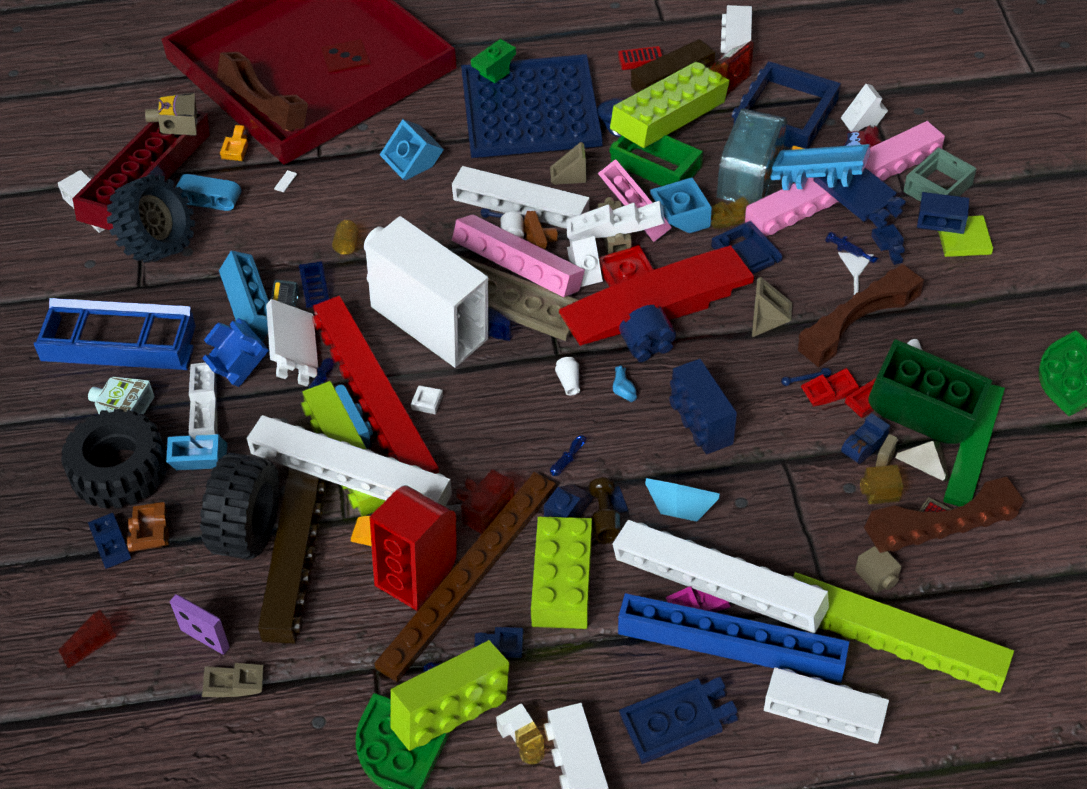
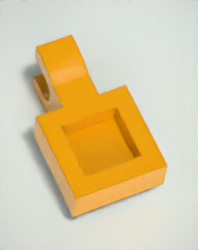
(235, 146)

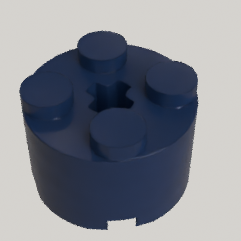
(647, 332)

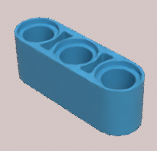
(209, 192)

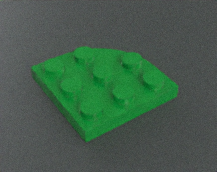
(1065, 373)
(384, 754)

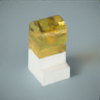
(524, 733)

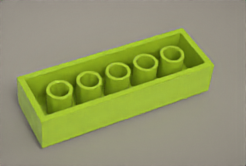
(669, 104)

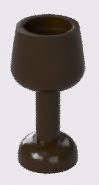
(605, 521)

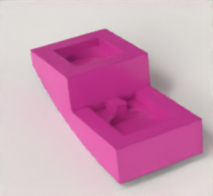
(698, 600)

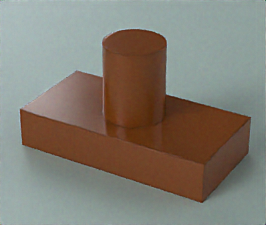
(535, 233)

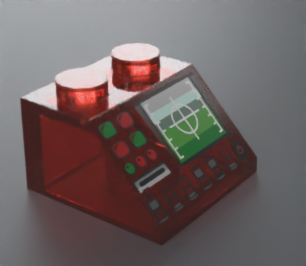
(735, 65)

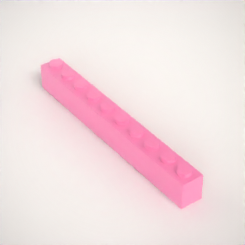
(884, 161)

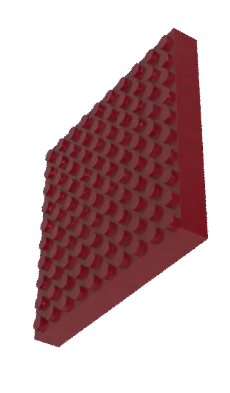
(286, 55)

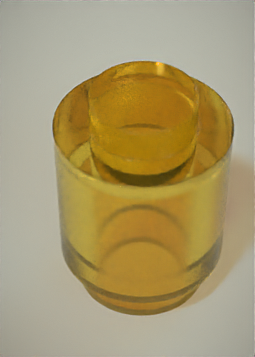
(345, 237)

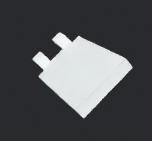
(292, 341)

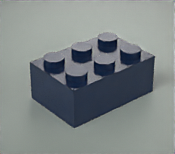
(702, 406)

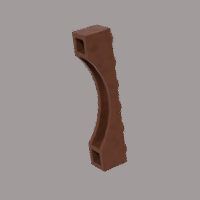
(238, 73)
(894, 290)
(900, 527)

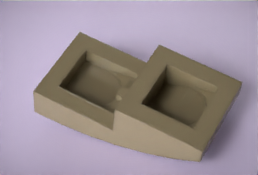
(232, 682)

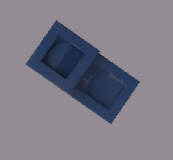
(109, 540)

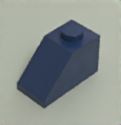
(567, 502)

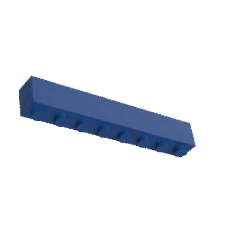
(733, 637)

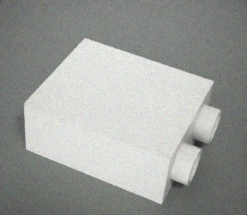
(427, 290)

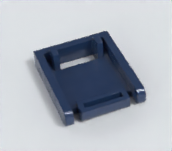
(755, 251)

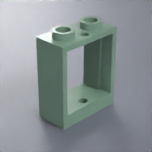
(944, 162)

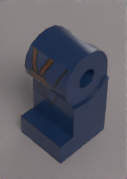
(866, 439)

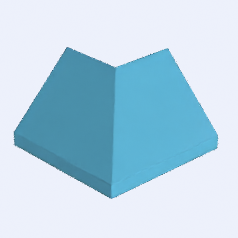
(680, 500)

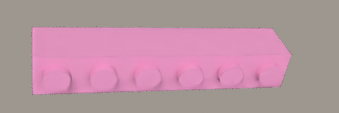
(518, 255)

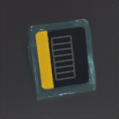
(285, 292)

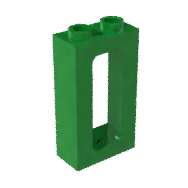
(669, 149)

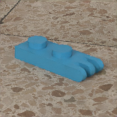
(356, 415)

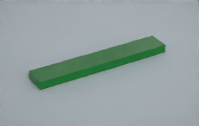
(973, 450)

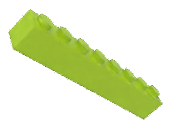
(914, 637)

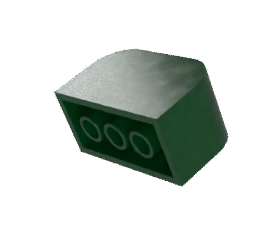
(928, 393)

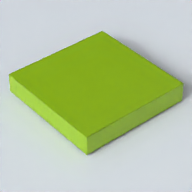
(973, 241)

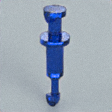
(843, 244)

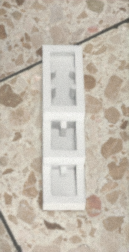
(609, 222)

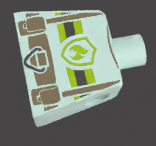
(122, 394)

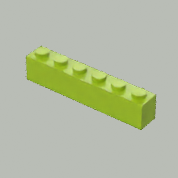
(332, 420)

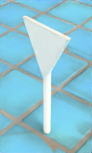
(855, 266)

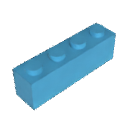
(245, 291)

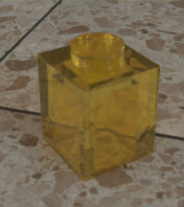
(882, 484)

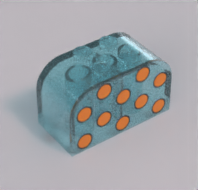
(750, 155)

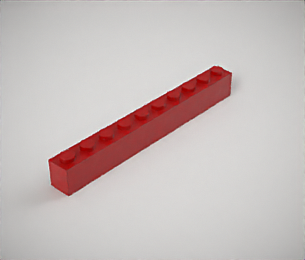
(370, 385)

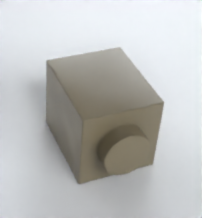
(878, 569)

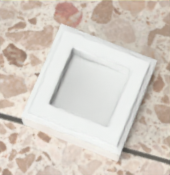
(427, 399)

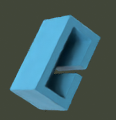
(186, 454)

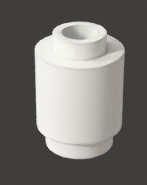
(513, 223)

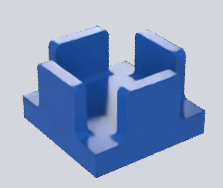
(235, 351)

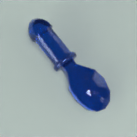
(567, 457)

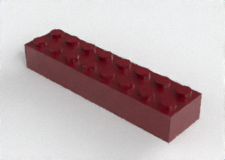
(144, 155)

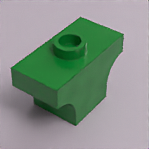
(494, 61)

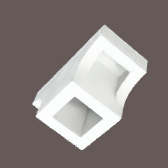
(864, 109)
(585, 255)

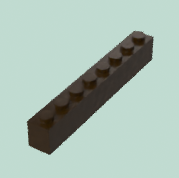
(291, 558)

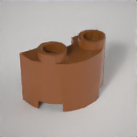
(148, 527)

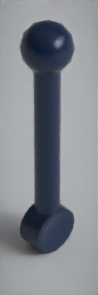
(486, 213)
(786, 380)

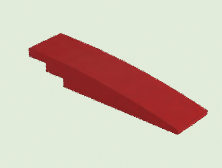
(677, 288)

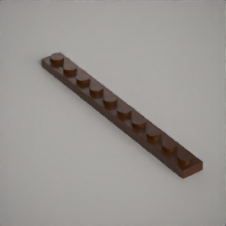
(464, 577)

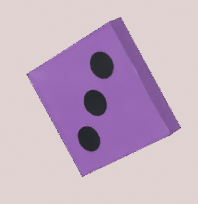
(200, 624)

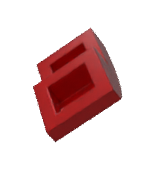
(830, 389)

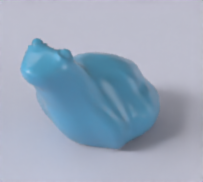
(623, 386)

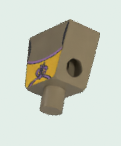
(175, 114)

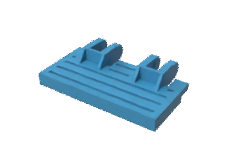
(838, 162)

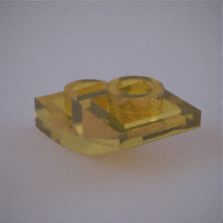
(728, 215)

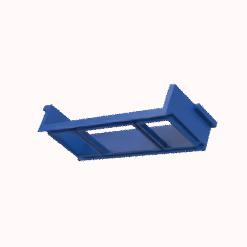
(116, 353)

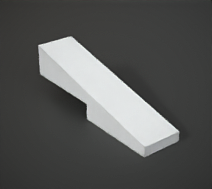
(203, 401)

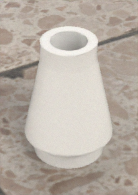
(568, 373)

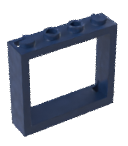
(801, 81)

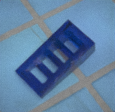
(313, 269)

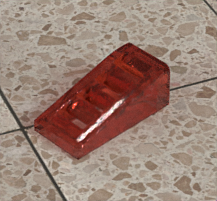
(87, 639)

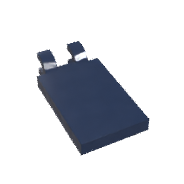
(866, 197)
(676, 718)

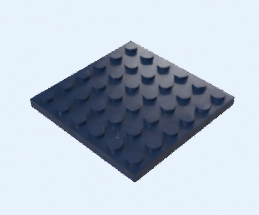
(532, 108)

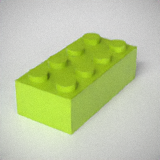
(561, 573)
(449, 695)

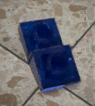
(498, 325)

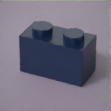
(943, 212)

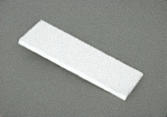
(285, 181)

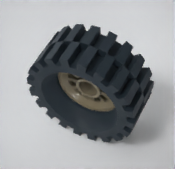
(150, 218)

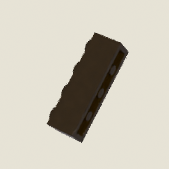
(668, 64)

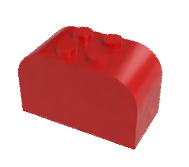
(412, 545)

